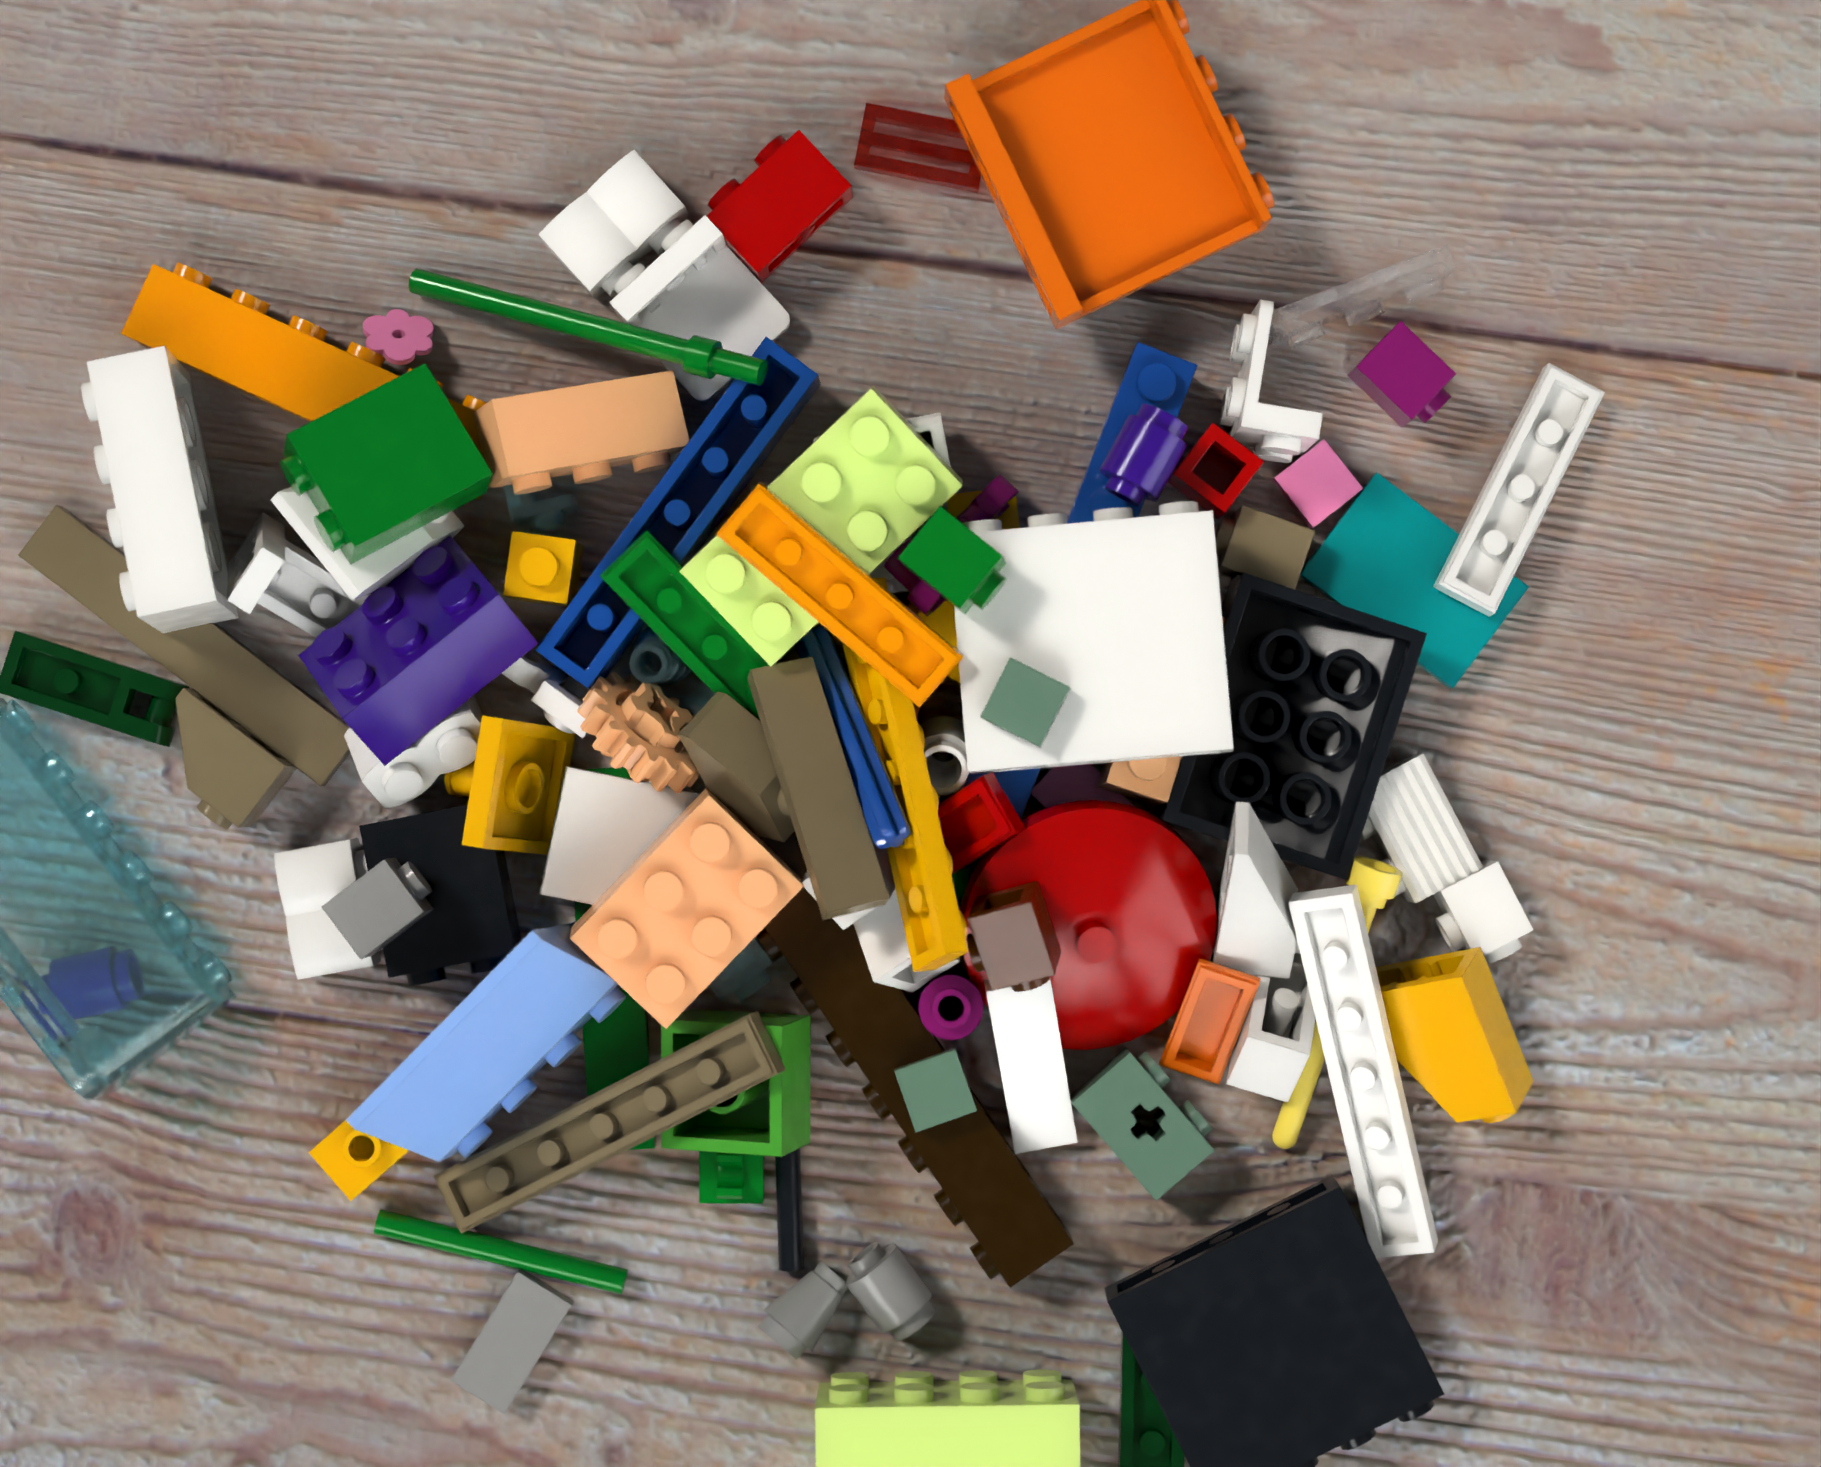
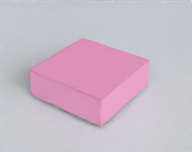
(1317, 484)

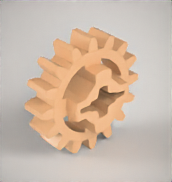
(639, 731)

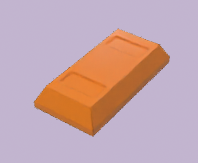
(1209, 1021)

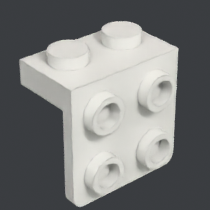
(700, 292)
(1270, 429)

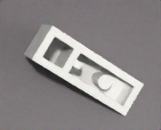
(1252, 903)

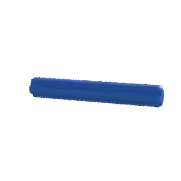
(869, 775)

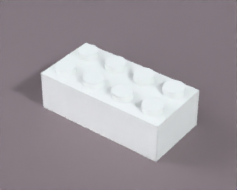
(159, 489)

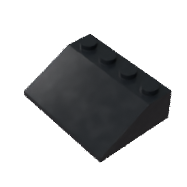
(1310, 723)

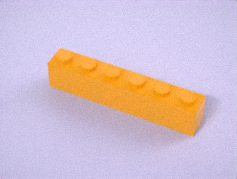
(257, 353)

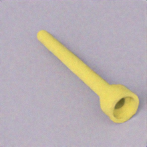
(1375, 885)

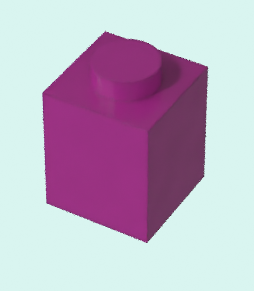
(1404, 376)

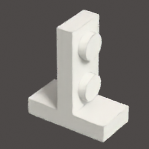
(286, 581)

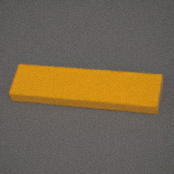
(839, 594)

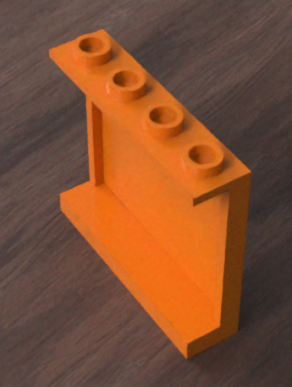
(1110, 158)

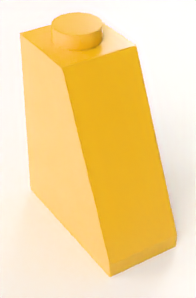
(1455, 1034)

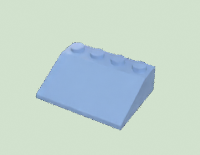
(491, 1048)

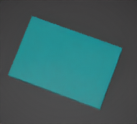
(1385, 564)

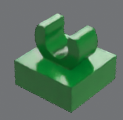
(731, 1178)

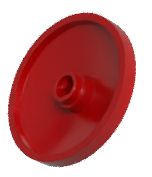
(1124, 910)

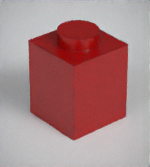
(1215, 471)

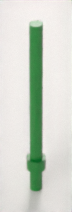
(698, 355)

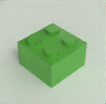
(763, 1119)

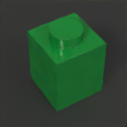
(955, 562)

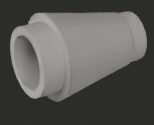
(804, 1310)

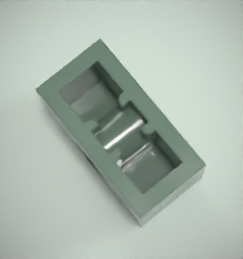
(1155, 1158)

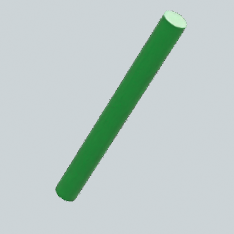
(501, 1251)

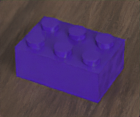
(416, 650)

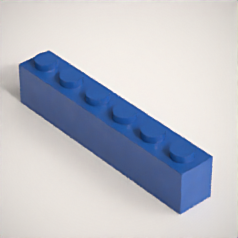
(684, 507)

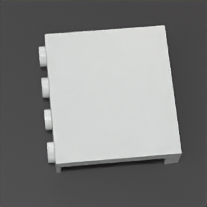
(1117, 616)

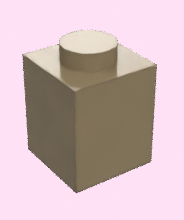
(1262, 546)

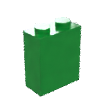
(385, 464)

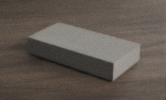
(512, 1341)

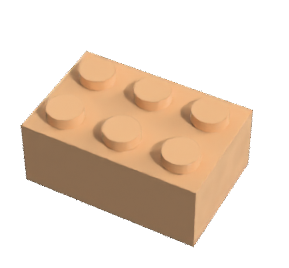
(685, 908)

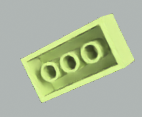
(856, 484)
(948, 1421)

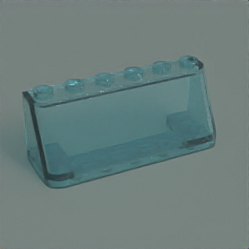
(84, 939)

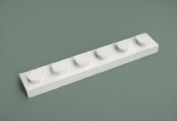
(1363, 1070)

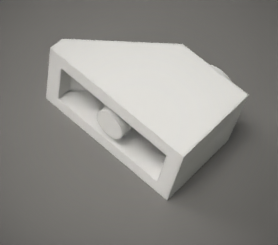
(1275, 1036)

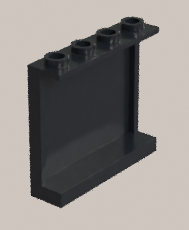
(1275, 1337)

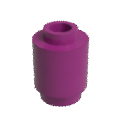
(945, 985)

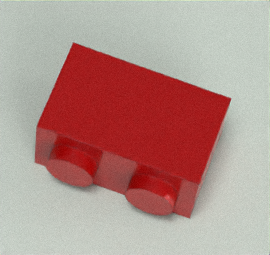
(778, 203)

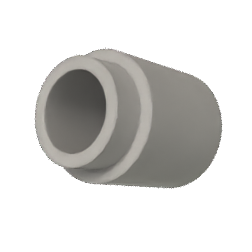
(890, 1290)

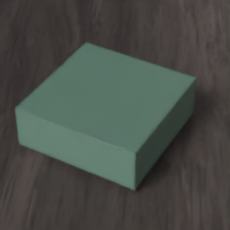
(1025, 702)
(935, 1090)

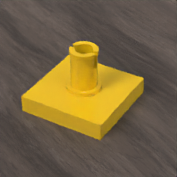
(512, 785)

